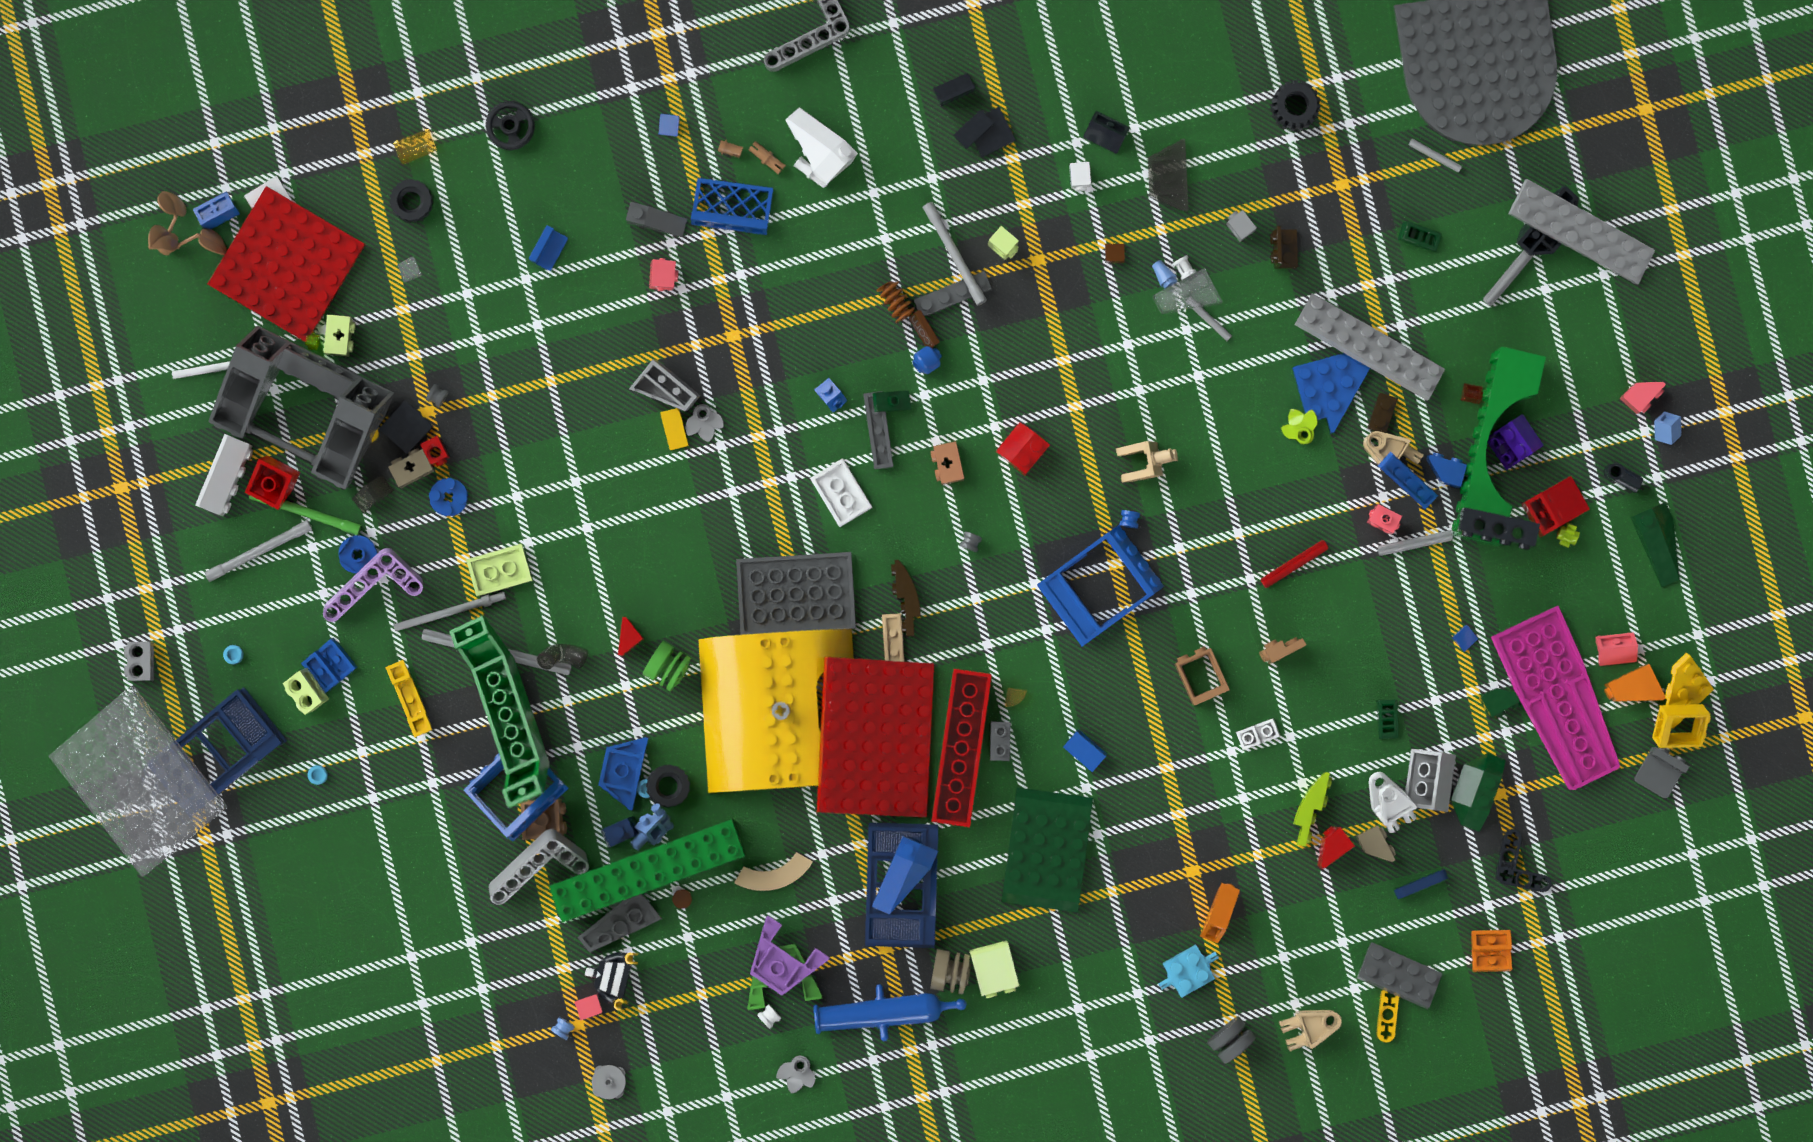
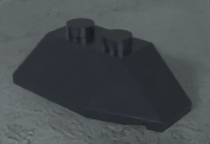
(1538, 243)

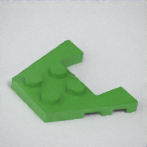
(810, 989)

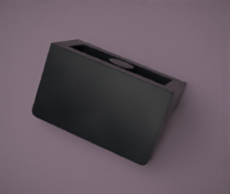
(954, 89)
(1106, 132)

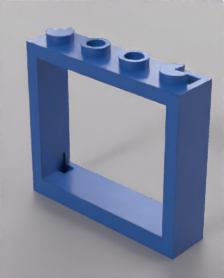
(519, 825)

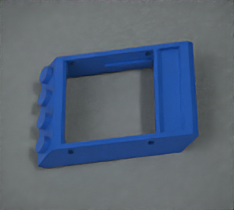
(1069, 605)

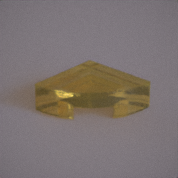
(1014, 696)

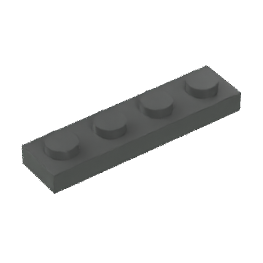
(950, 295)
(878, 435)

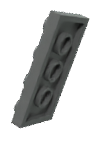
(1399, 975)

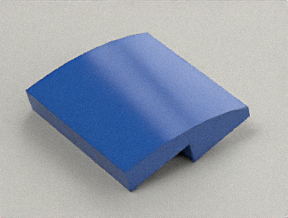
(329, 665)

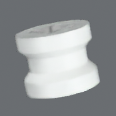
(769, 1016)

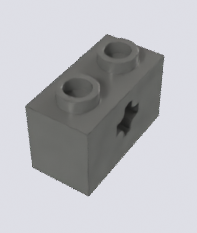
(1000, 741)

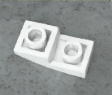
(1258, 734)

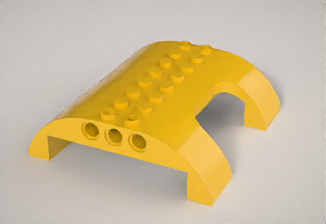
(740, 686)

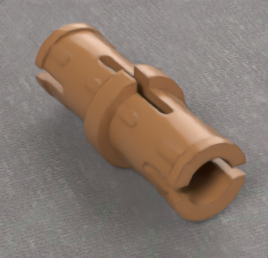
(767, 157)

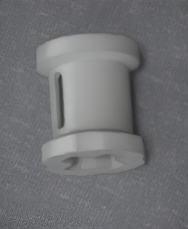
(783, 705)

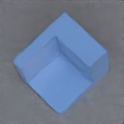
(1667, 428)

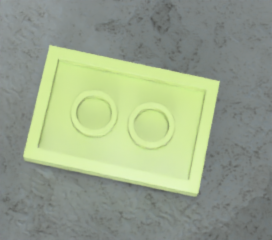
(499, 570)

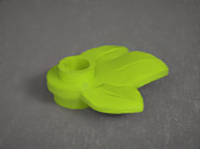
(1298, 423)

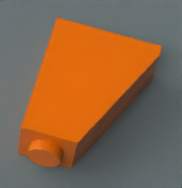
(1635, 686)
(1220, 913)

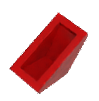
(628, 637)

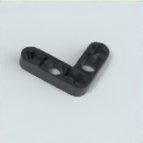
(1511, 866)

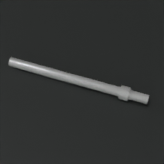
(485, 601)

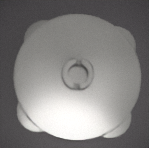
(608, 1081)

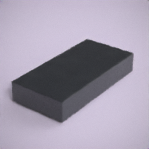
(973, 129)

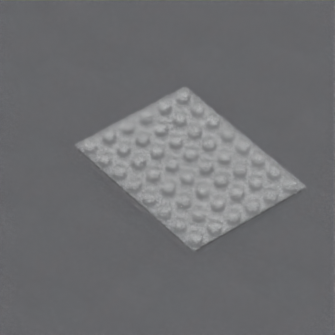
(137, 781)

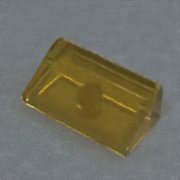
(415, 146)

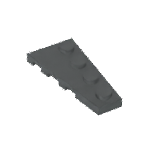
(620, 921)

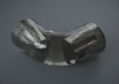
(562, 654)

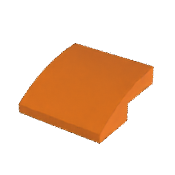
(1491, 950)

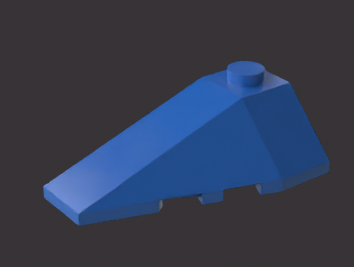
(907, 868)

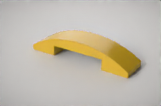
(409, 698)

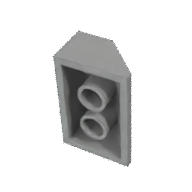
(1430, 779)

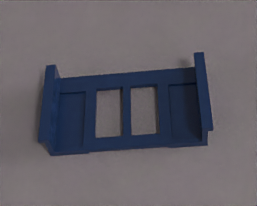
(248, 727)
(900, 927)

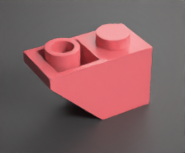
(1640, 395)

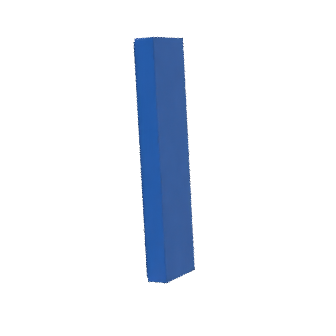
(1407, 480)

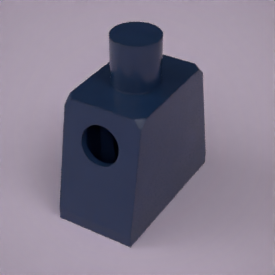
(620, 831)

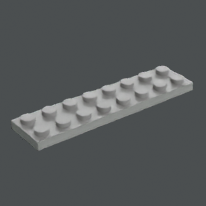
(1581, 231)
(1369, 346)

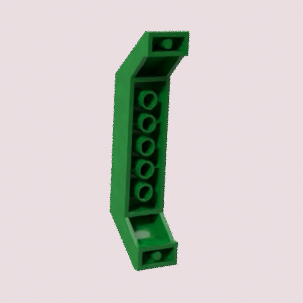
(505, 709)

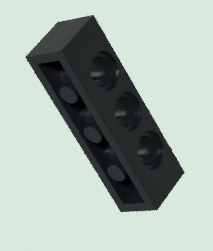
(1528, 529)

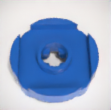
(448, 486)
(355, 544)

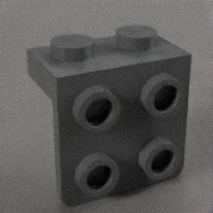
(1660, 771)

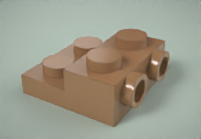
(1277, 650)
(549, 819)

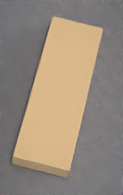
(893, 637)

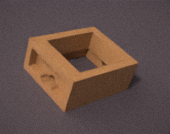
(1211, 693)

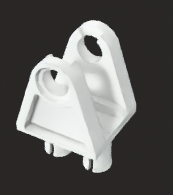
(1390, 802)

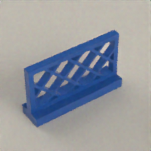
(727, 221)

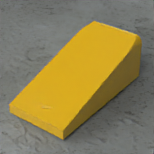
(674, 429)

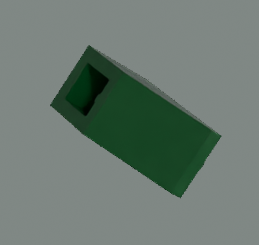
(1499, 700)

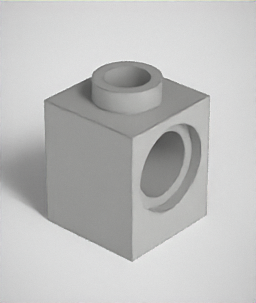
(1240, 225)

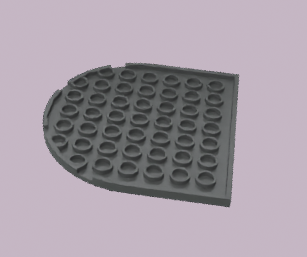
(1478, 65)

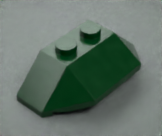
(1477, 790)

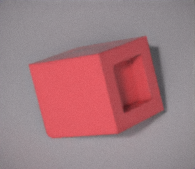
(588, 1006)

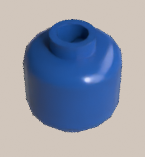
(926, 360)

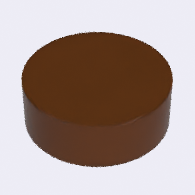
(682, 899)

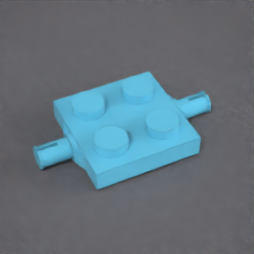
(1188, 971)

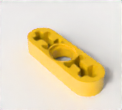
(1394, 1000)

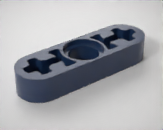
(1421, 883)

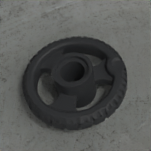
(493, 120)

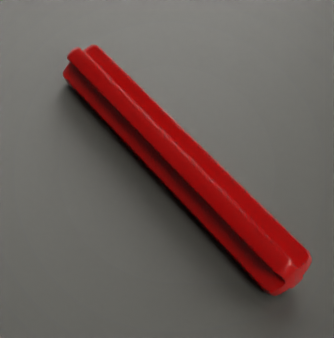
(1294, 564)

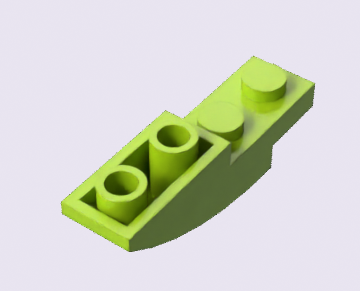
(1313, 799)

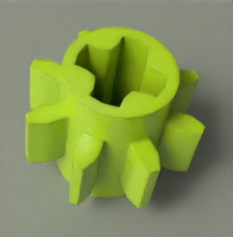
(1567, 535)

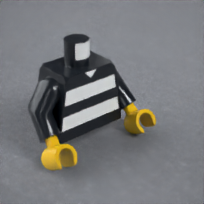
(612, 977)

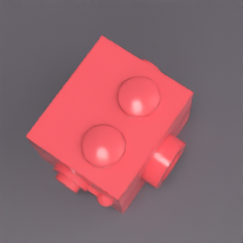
(663, 274)
(1376, 519)

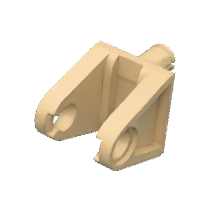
(1390, 443)
(1154, 456)
(1312, 1026)

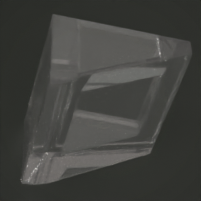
(409, 269)

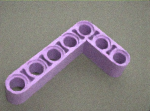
(370, 580)

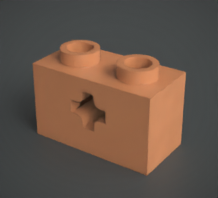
(950, 452)

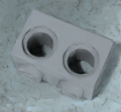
(146, 661)

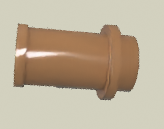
(730, 149)

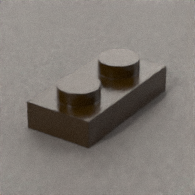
(1382, 413)

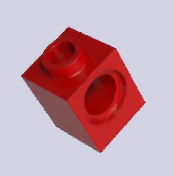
(429, 445)

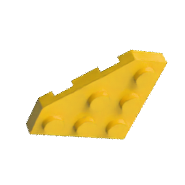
(1687, 685)

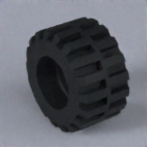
(1295, 89)

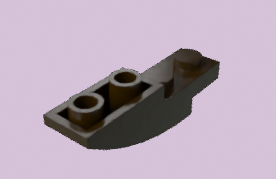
(905, 590)

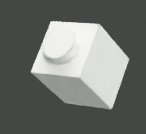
(1080, 176)

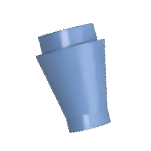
(1164, 274)

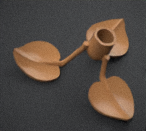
(167, 242)

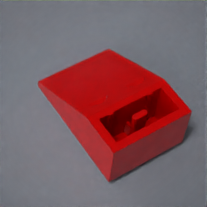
(1555, 506)

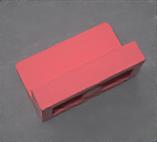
(1617, 649)

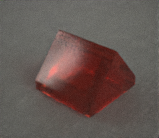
(1472, 393)

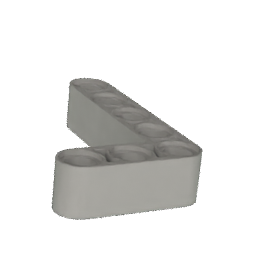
(812, 36)
(546, 850)

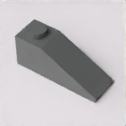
(655, 219)

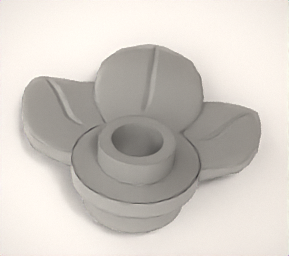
(703, 425)
(795, 1076)

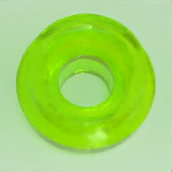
(312, 341)

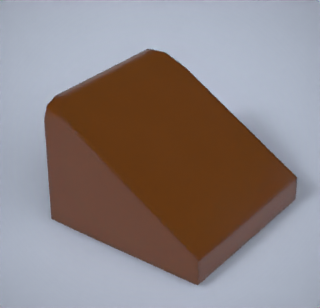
(1114, 253)

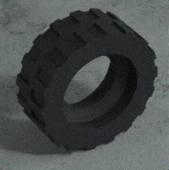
(411, 186)
(653, 786)

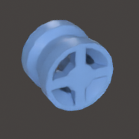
(562, 1028)

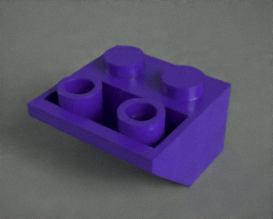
(1514, 442)

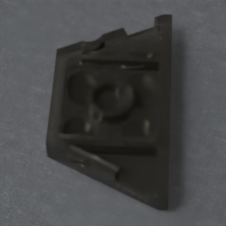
(1169, 176)

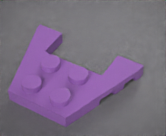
(776, 966)

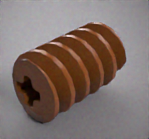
(896, 300)

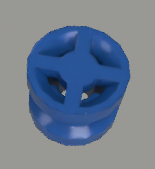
(1129, 519)

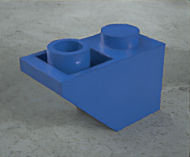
(1447, 471)

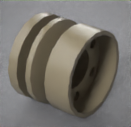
(950, 971)

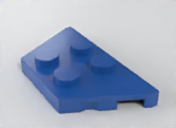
(623, 770)

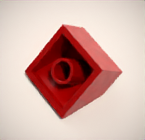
(1022, 448)
(272, 481)
(1332, 846)

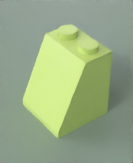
(994, 969)

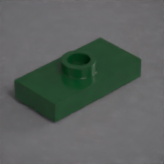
(891, 401)

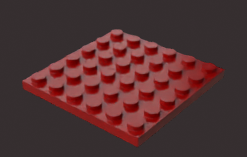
(286, 264)

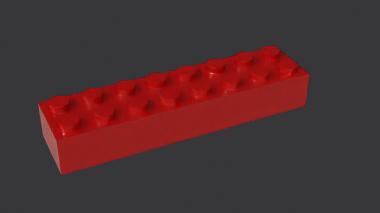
(961, 748)

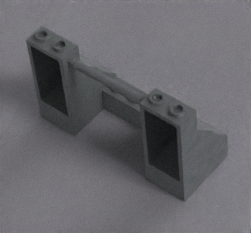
(355, 418)

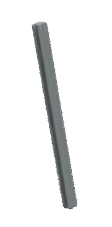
(520, 657)

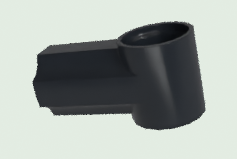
(1624, 477)

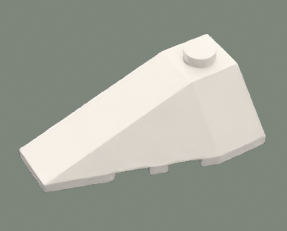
(823, 148)

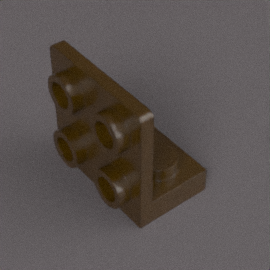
(1285, 248)

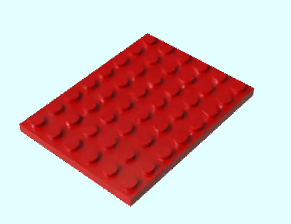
(875, 737)

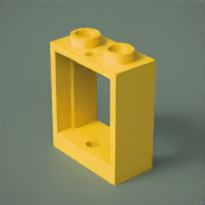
(1664, 722)

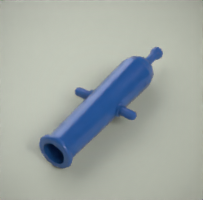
(883, 1012)

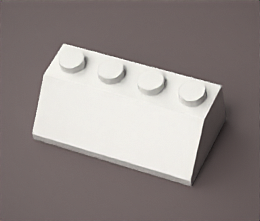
(224, 475)

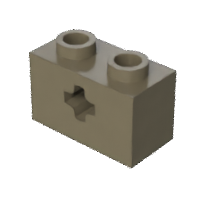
(405, 477)

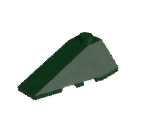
(1657, 536)

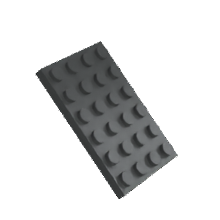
(796, 593)

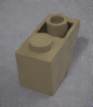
(1374, 844)

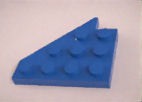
(1329, 386)

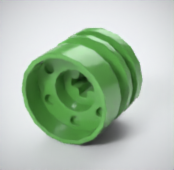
(667, 666)

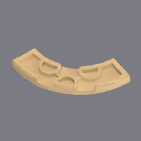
(775, 878)

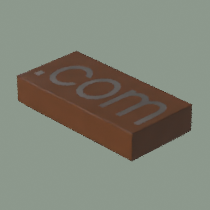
(924, 329)

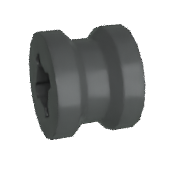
(437, 395)
(970, 541)

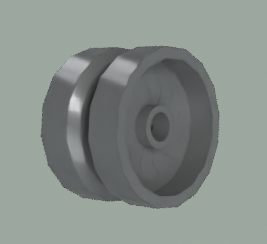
(1232, 1041)

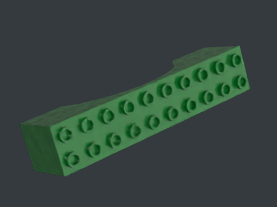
(1512, 378)
(647, 870)

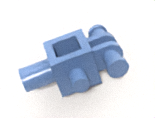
(652, 828)

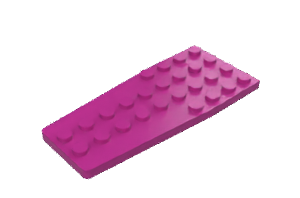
(1558, 696)

